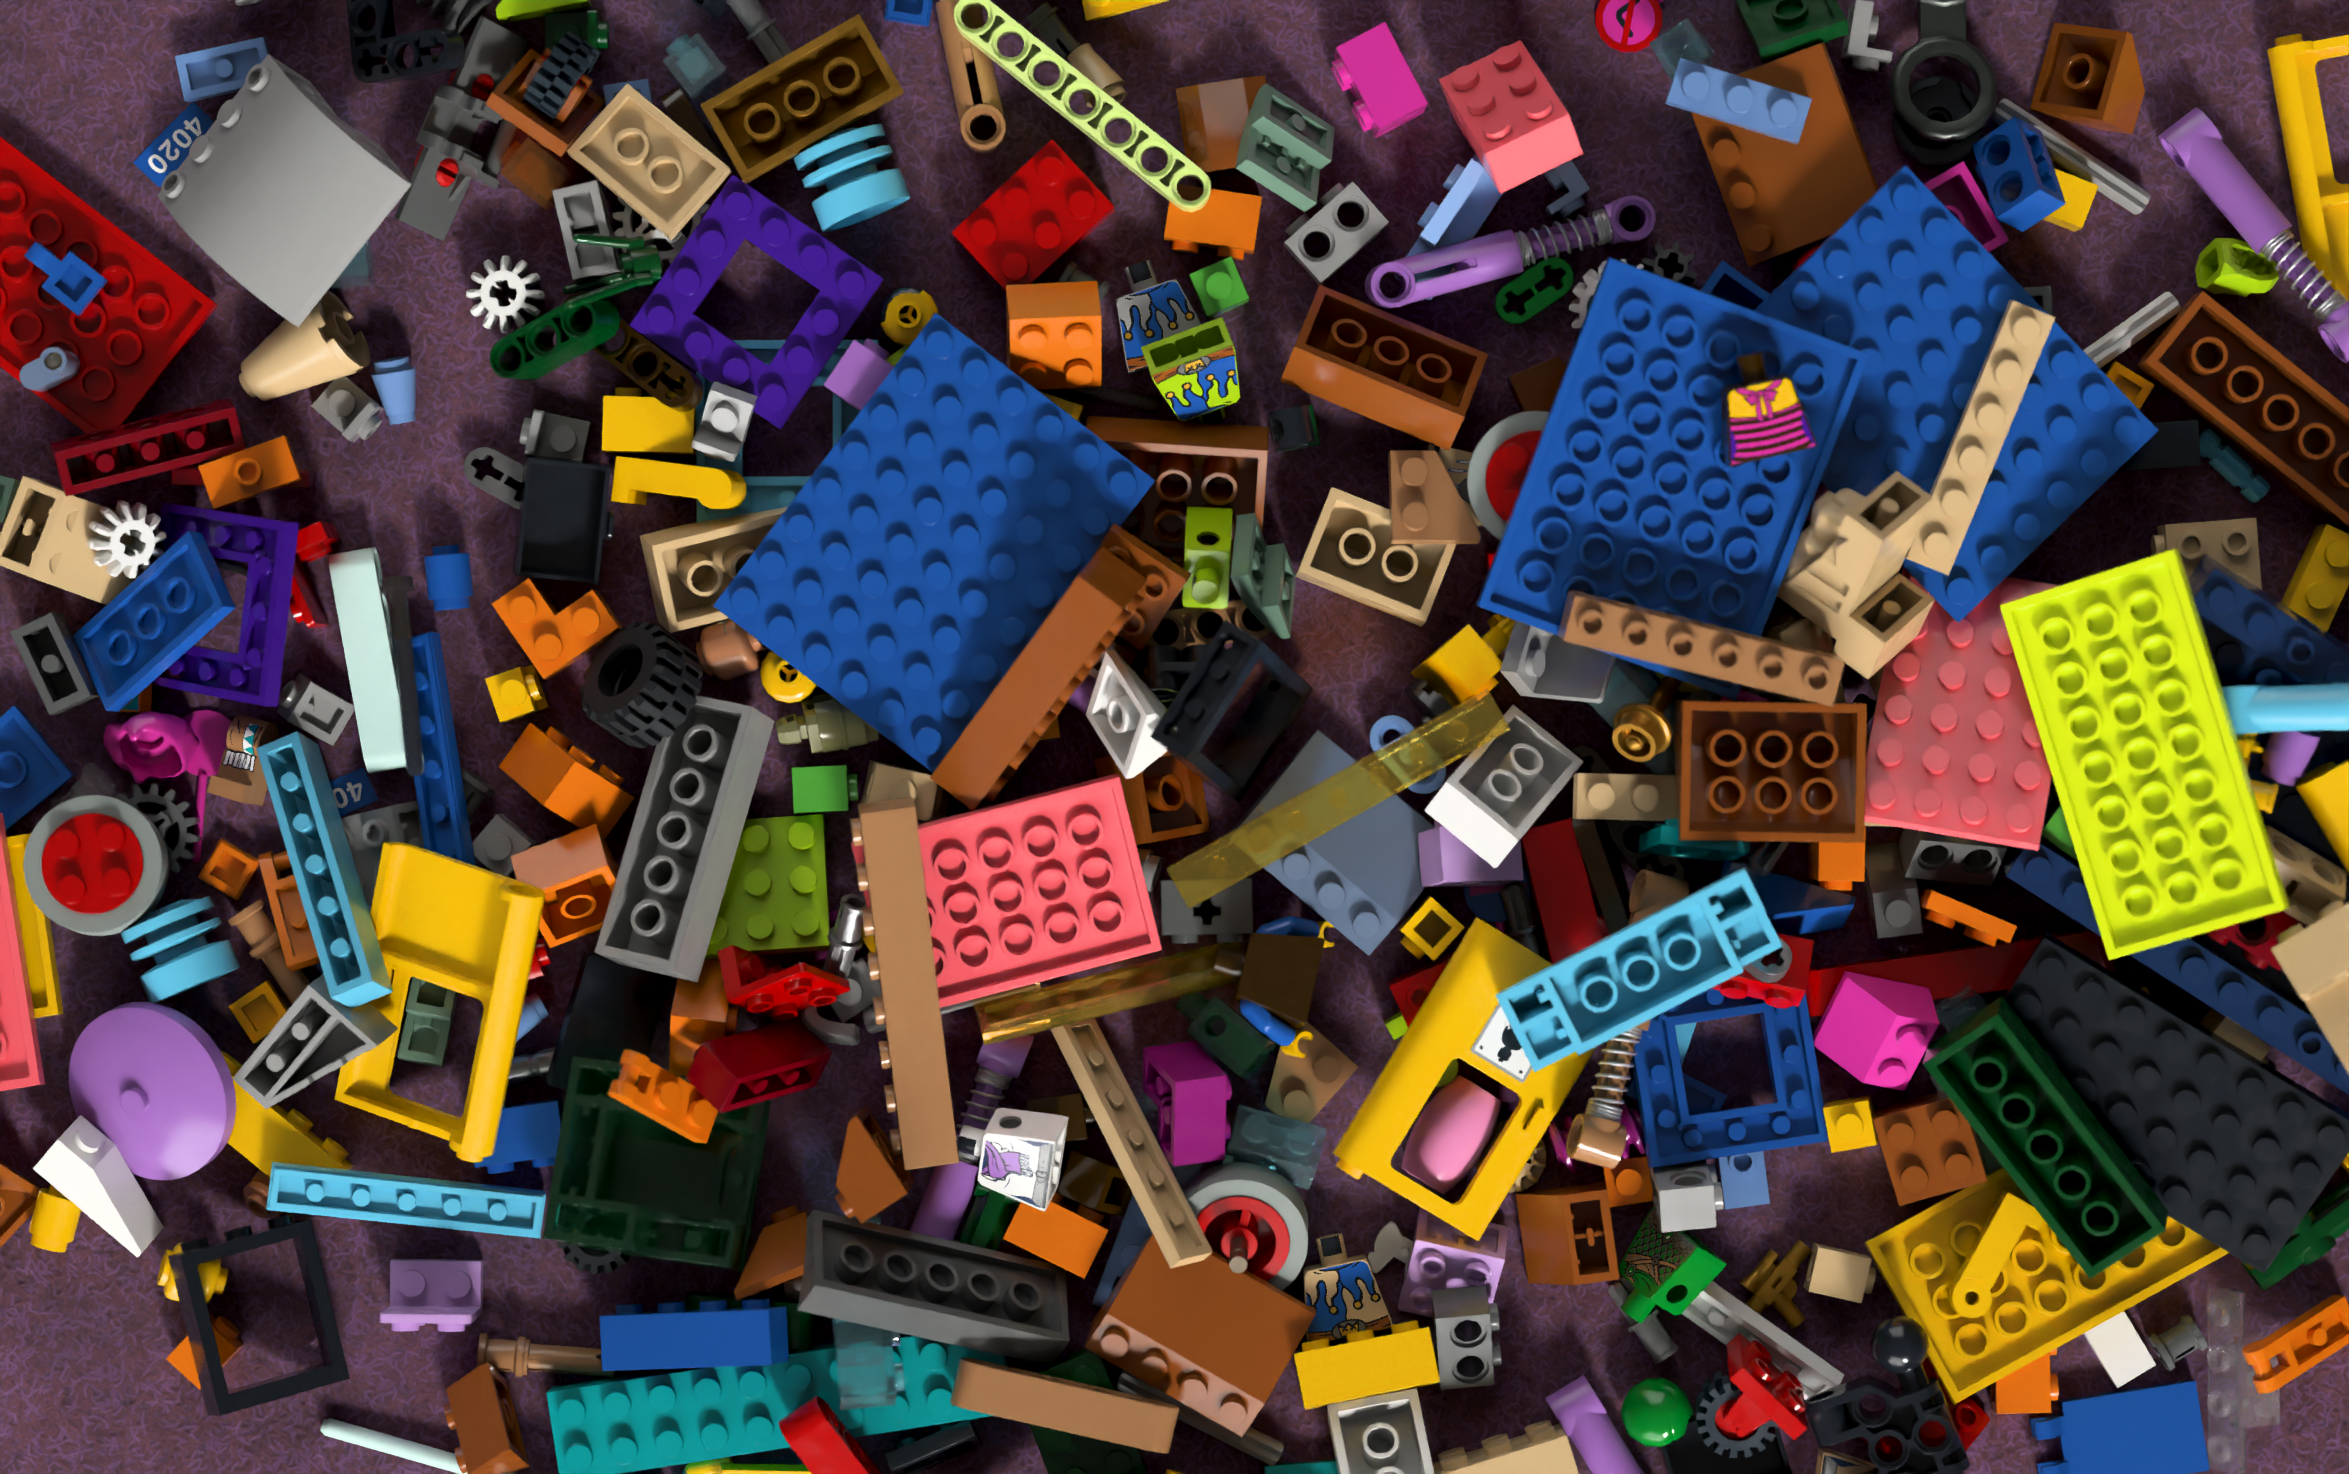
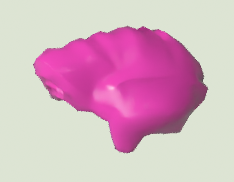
(151, 745)

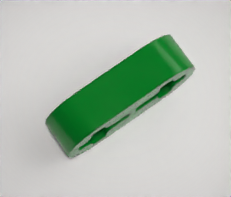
(1540, 299)

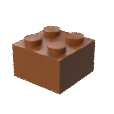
(1929, 1148)

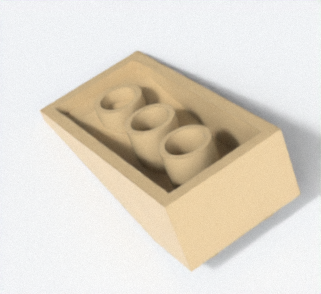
(697, 562)

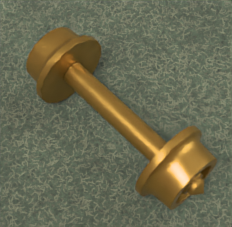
(1642, 728)

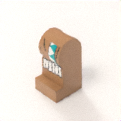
(240, 769)

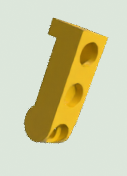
(711, 486)
(1971, 1288)

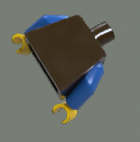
(1277, 977)

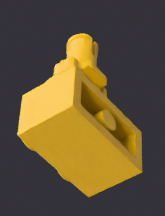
(1466, 661)

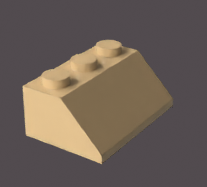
(1356, 559)

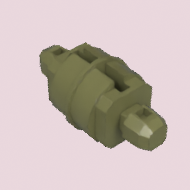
(825, 725)

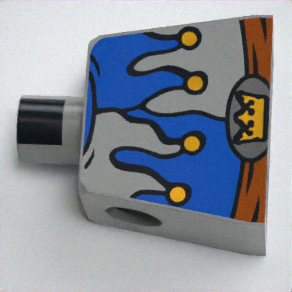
(1151, 313)

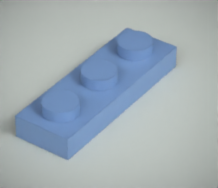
(1738, 101)

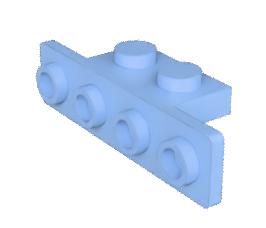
(1459, 215)

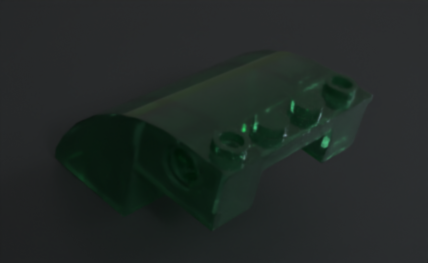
(645, 1188)

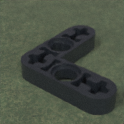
(382, 42)

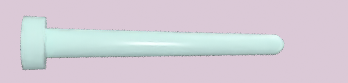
(391, 1445)

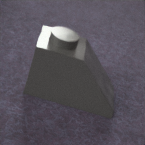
(1890, 897)

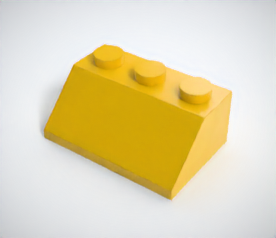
(1366, 1365)

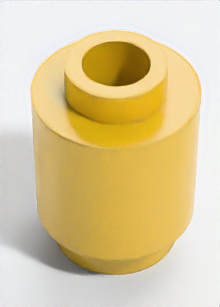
(53, 1220)

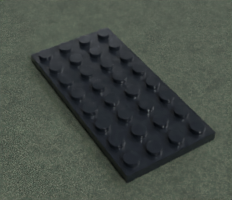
(2198, 1118)

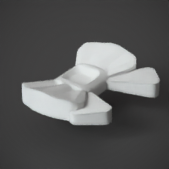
(1388, 1245)

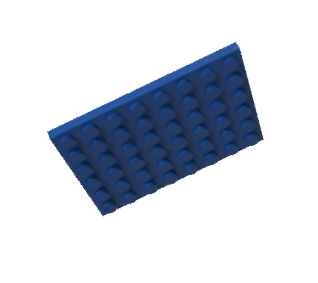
(1926, 307)
(1633, 472)
(933, 542)

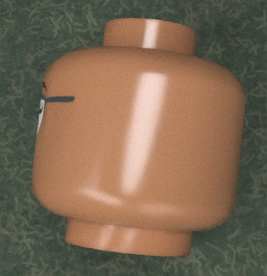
(728, 650)

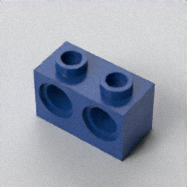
(2018, 174)

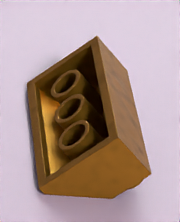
(802, 98)

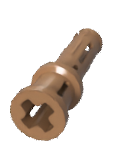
(265, 945)
(522, 1356)

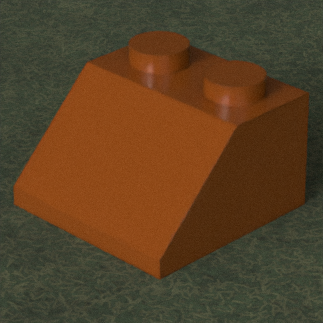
(1162, 799)
(485, 1423)

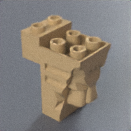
(1849, 573)
(2319, 971)

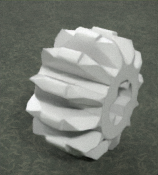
(515, 282)
(132, 522)

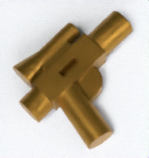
(1775, 1284)

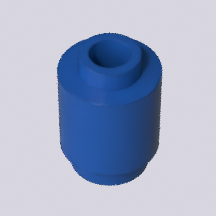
(448, 578)

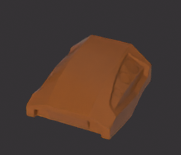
(1214, 120)

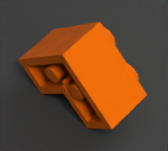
(551, 637)
(566, 779)
(699, 1015)

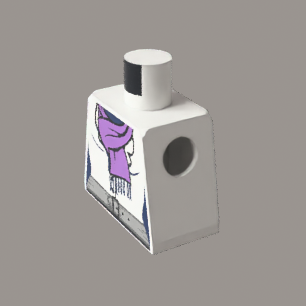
(1019, 1154)

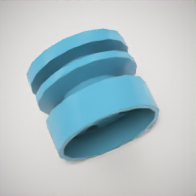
(851, 177)
(180, 949)

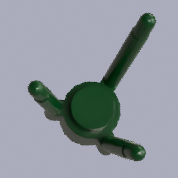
(636, 268)

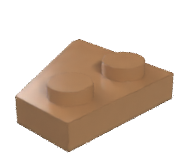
(1426, 502)
(1306, 1084)

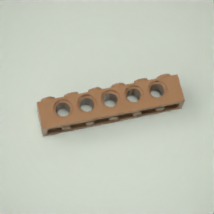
(1700, 648)

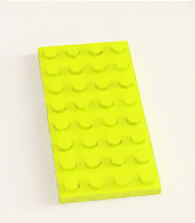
(2144, 755)

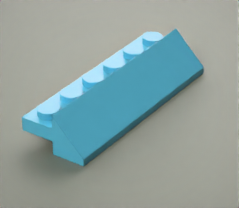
(1639, 971)

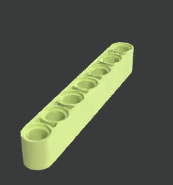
(1092, 124)

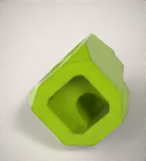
(2234, 269)

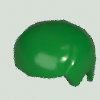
(1656, 1412)

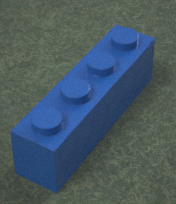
(694, 1337)

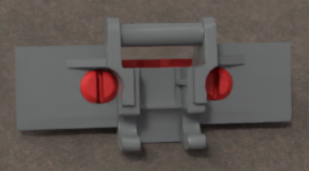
(445, 157)

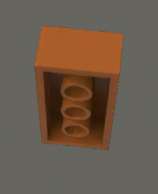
(1384, 367)

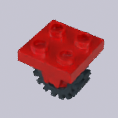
(1750, 1402)

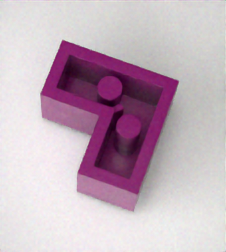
(1189, 1100)

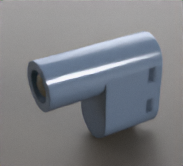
(49, 369)

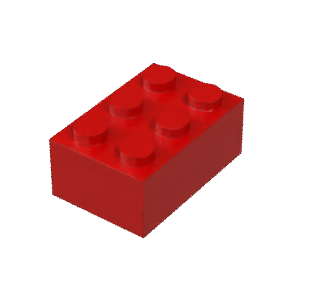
(1033, 219)

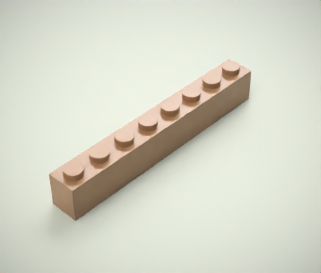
(907, 983)

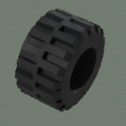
(641, 684)

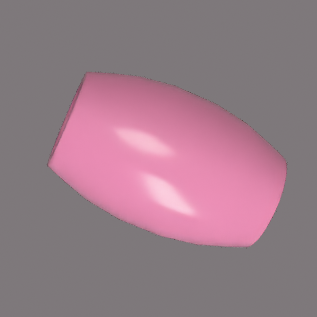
(1451, 1134)

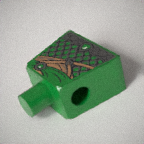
(1666, 1269)

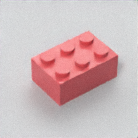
(1510, 116)

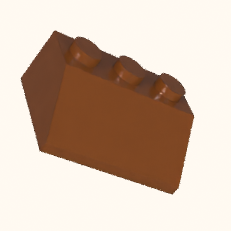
(868, 1172)

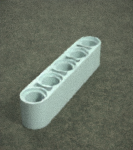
(369, 656)

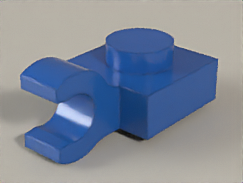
(69, 279)

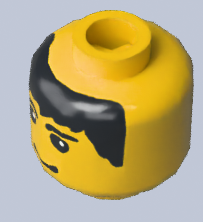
(890, 316)

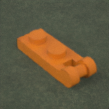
(288, 912)
(663, 1097)
(2299, 1344)

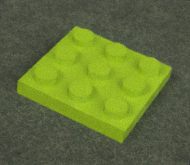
(776, 889)

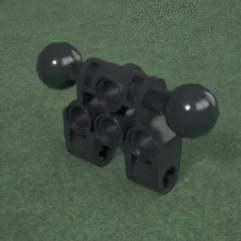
(1838, 1416)

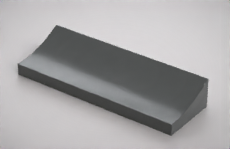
(934, 1288)

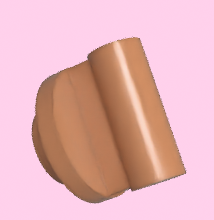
(256, 1196)

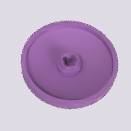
(154, 1089)

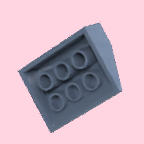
(1358, 872)

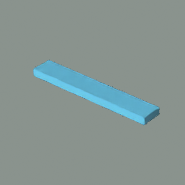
(405, 1200)

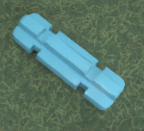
(2232, 466)

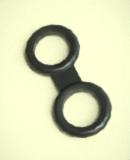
(1943, 33)

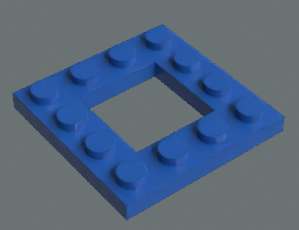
(1790, 1121)

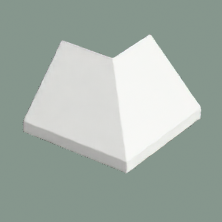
(1125, 716)

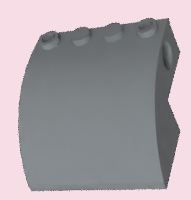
(282, 190)

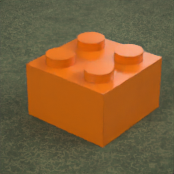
(1055, 334)
(576, 879)

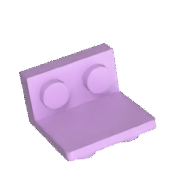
(1450, 1259)
(434, 1293)

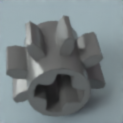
(1673, 256)

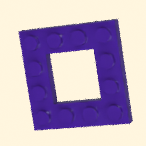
(733, 217)
(269, 550)

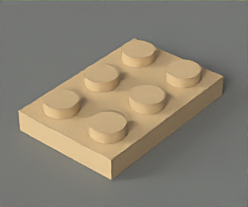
(649, 161)

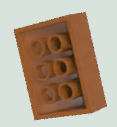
(1783, 191)
(1190, 468)
(1770, 770)
(1200, 1333)

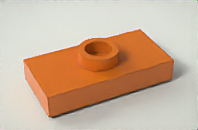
(250, 472)

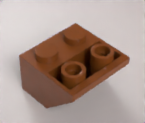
(1568, 1235)

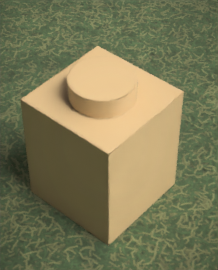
(1839, 1273)

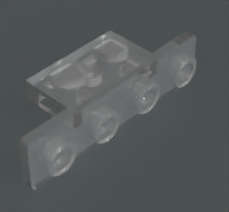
(2231, 1390)

